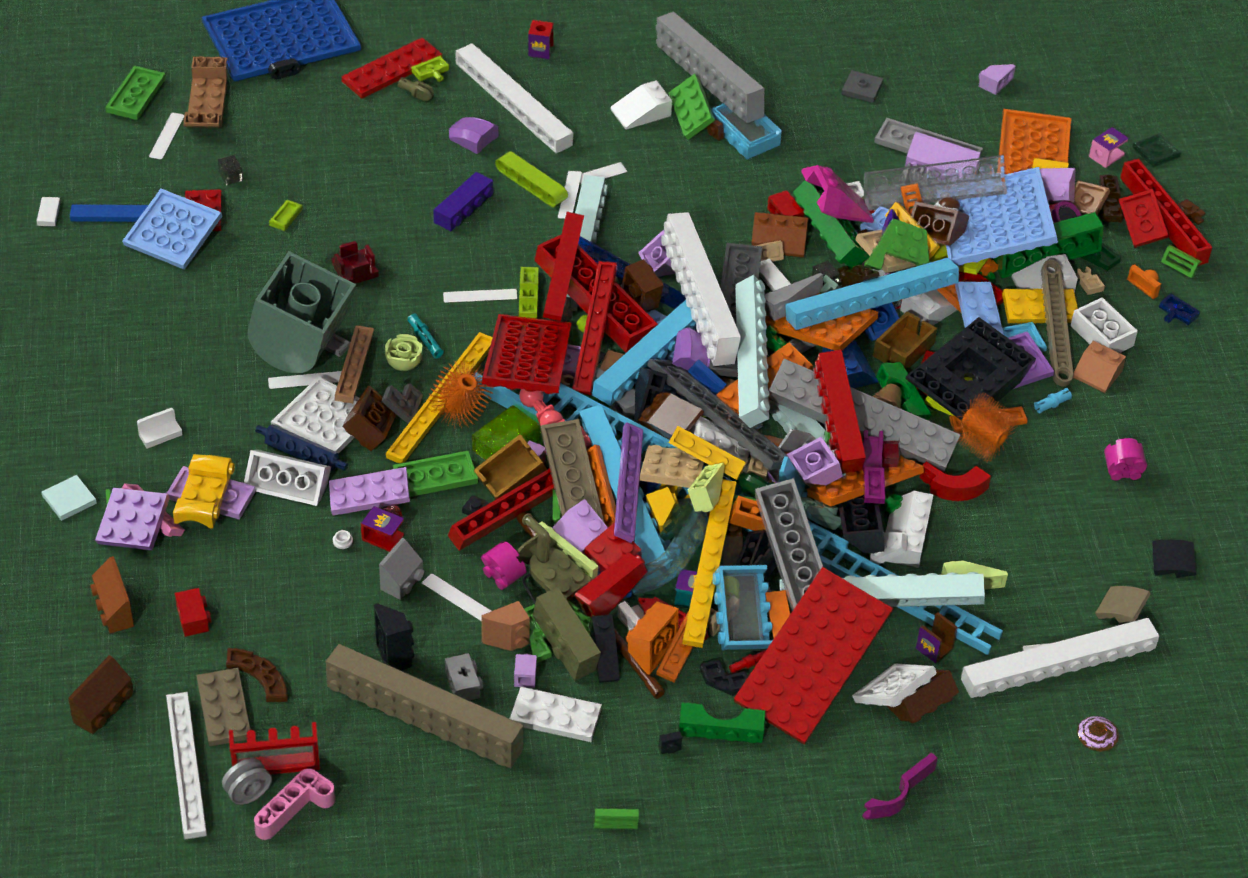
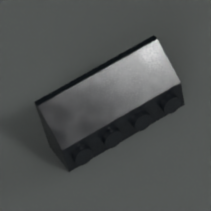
(862, 525)

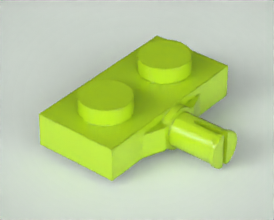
(431, 68)

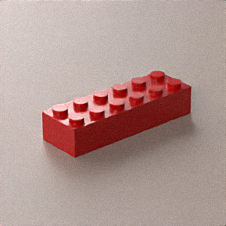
(839, 411)

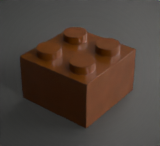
(642, 285)

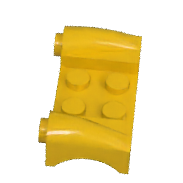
(204, 490)

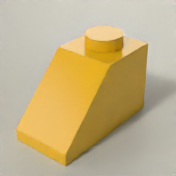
(661, 505)

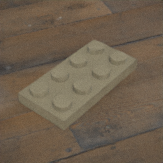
(223, 706)

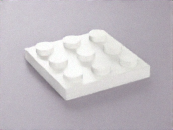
(894, 684)

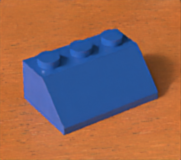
(857, 367)

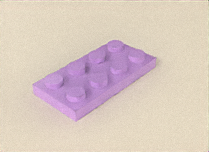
(369, 490)
(234, 501)

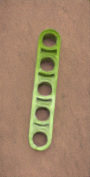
(531, 179)

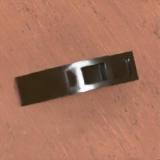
(1111, 208)
(856, 275)

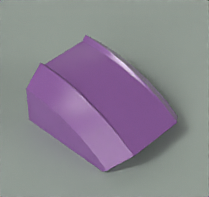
(473, 133)
(689, 349)

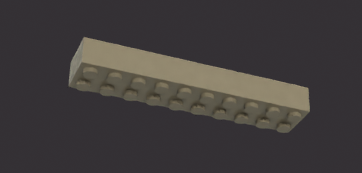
(425, 706)

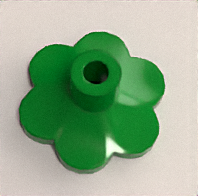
(891, 503)

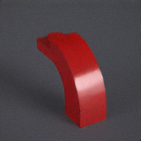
(955, 487)

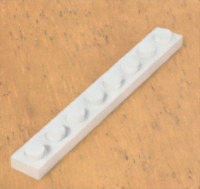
(186, 766)

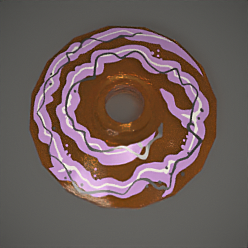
(1096, 739)

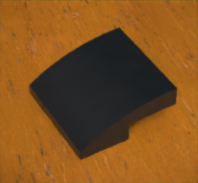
(1174, 557)

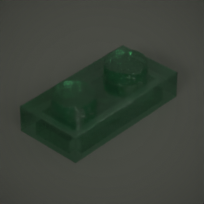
(677, 520)

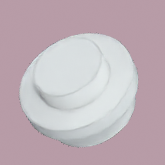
(342, 539)

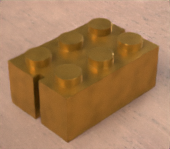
(902, 341)
(509, 467)

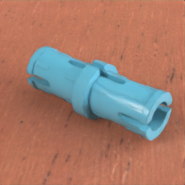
(1052, 400)

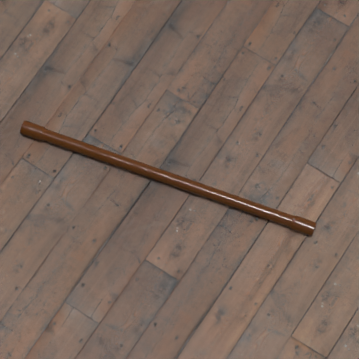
(649, 681)

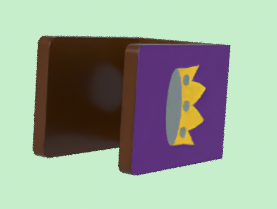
(939, 641)

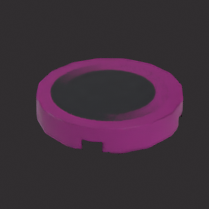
(1064, 211)

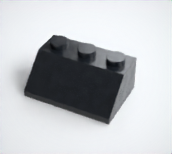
(393, 637)

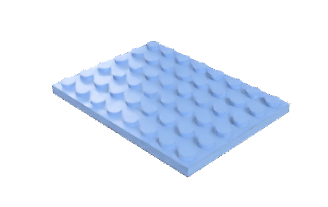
(1005, 221)

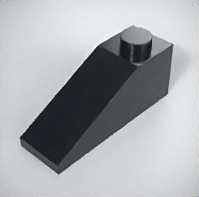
(647, 387)
(603, 634)

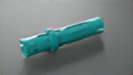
(415, 322)

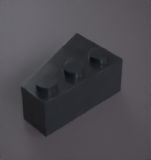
(757, 552)

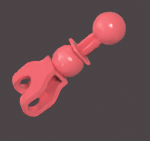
(545, 413)

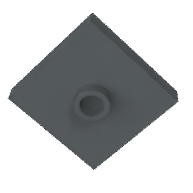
(862, 86)

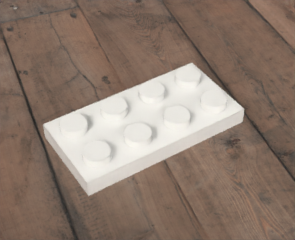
(556, 714)

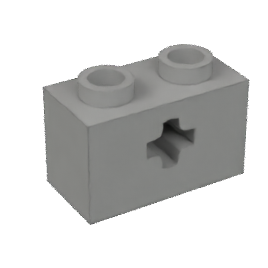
(462, 677)

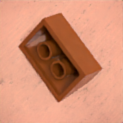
(783, 228)
(111, 597)

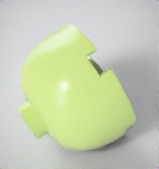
(403, 352)

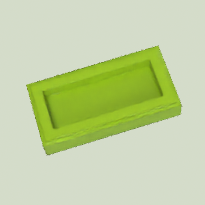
(285, 215)

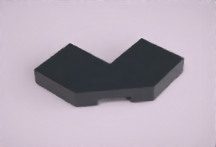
(715, 677)

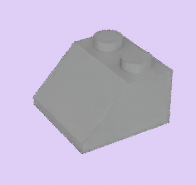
(400, 570)

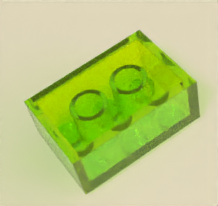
(503, 430)

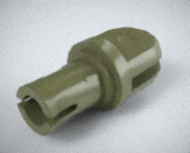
(417, 89)

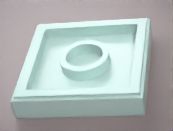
(69, 497)

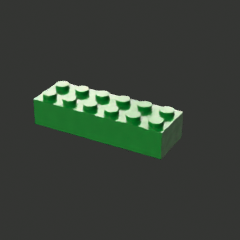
(836, 231)
(1075, 238)

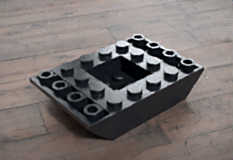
(976, 353)

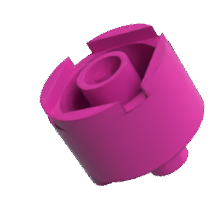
(1125, 459)
(503, 565)

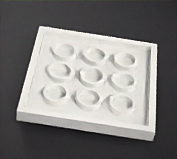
(318, 416)

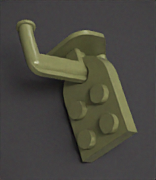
(550, 565)

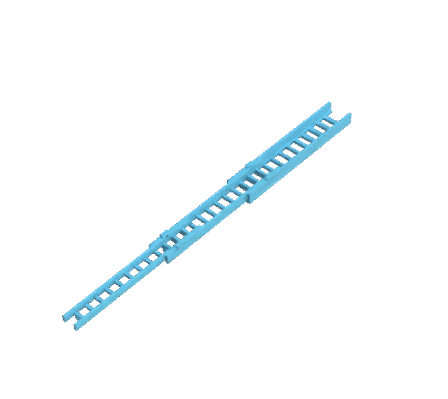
(822, 537)

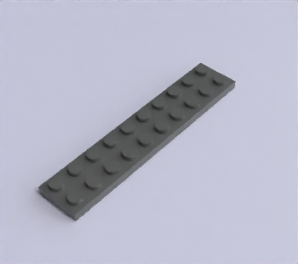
(739, 263)
(720, 413)

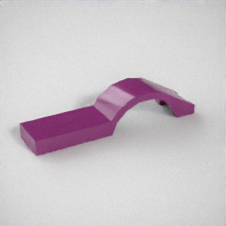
(873, 472)
(908, 780)

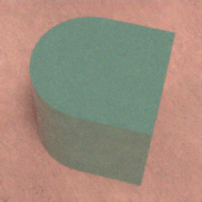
(293, 310)

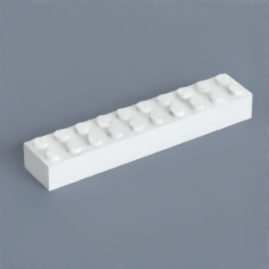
(701, 289)

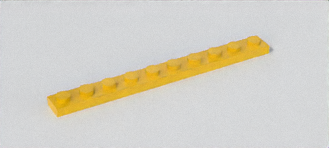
(425, 418)
(708, 564)

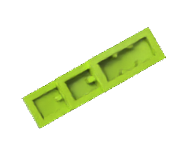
(528, 292)

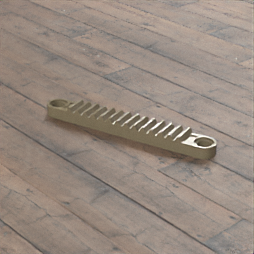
(1056, 322)

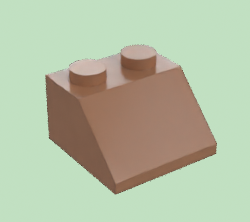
(1099, 366)
(506, 627)

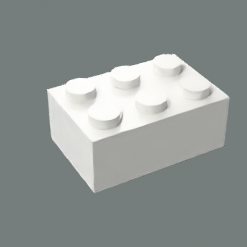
(1104, 325)

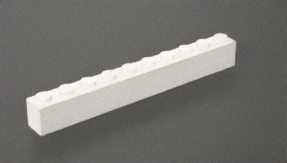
(514, 98)
(1059, 658)

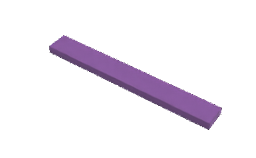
(628, 482)

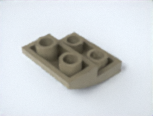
(1123, 603)

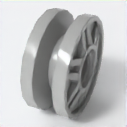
(246, 781)

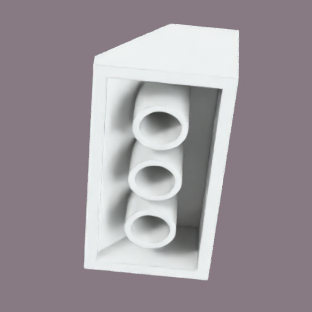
(287, 477)
(912, 521)

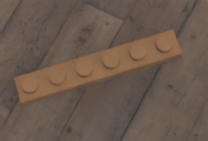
(354, 364)

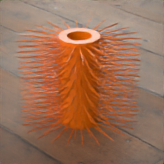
(460, 393)
(985, 427)

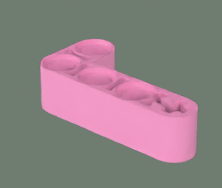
(305, 787)

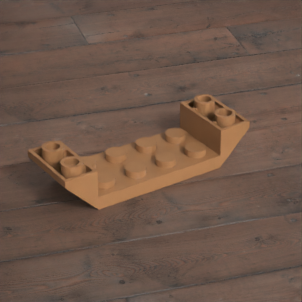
(207, 93)

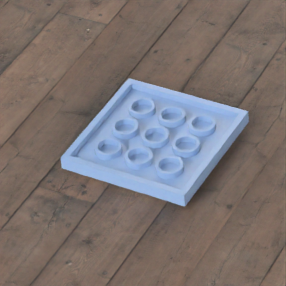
(172, 228)

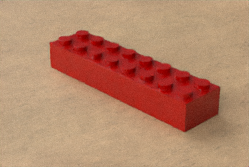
(625, 320)

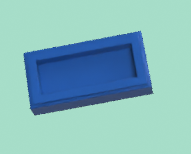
(706, 377)

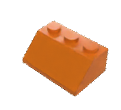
(653, 636)

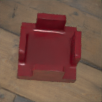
(354, 263)

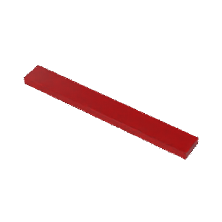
(563, 266)
(594, 327)

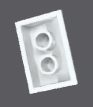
(715, 435)

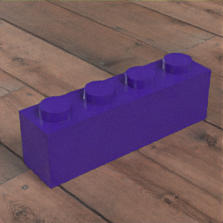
(463, 201)

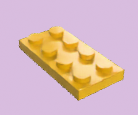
(1028, 306)

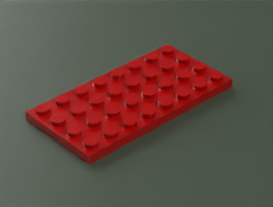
(527, 354)
(813, 655)

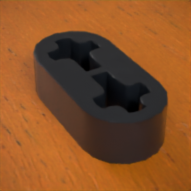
(284, 68)

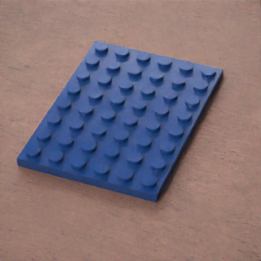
(279, 31)

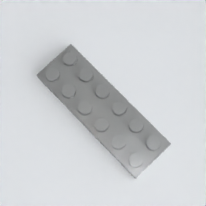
(900, 136)

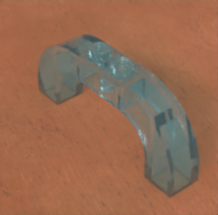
(677, 554)

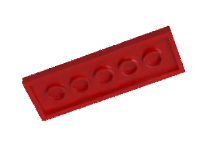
(389, 68)

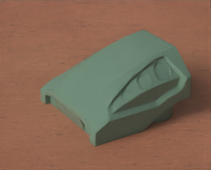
(821, 513)

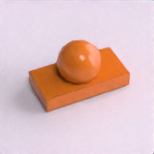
(1145, 280)

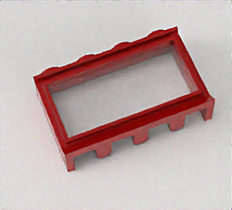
(278, 755)

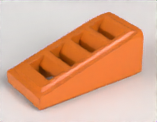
(911, 188)

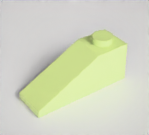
(707, 487)
(992, 577)

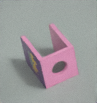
(1105, 147)

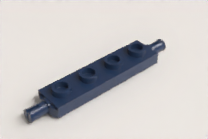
(300, 447)

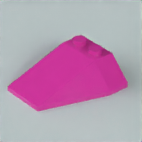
(838, 198)

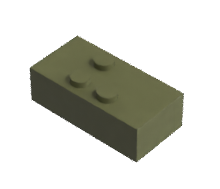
(566, 634)

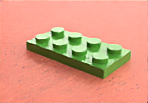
(135, 92)
(691, 106)
(439, 473)

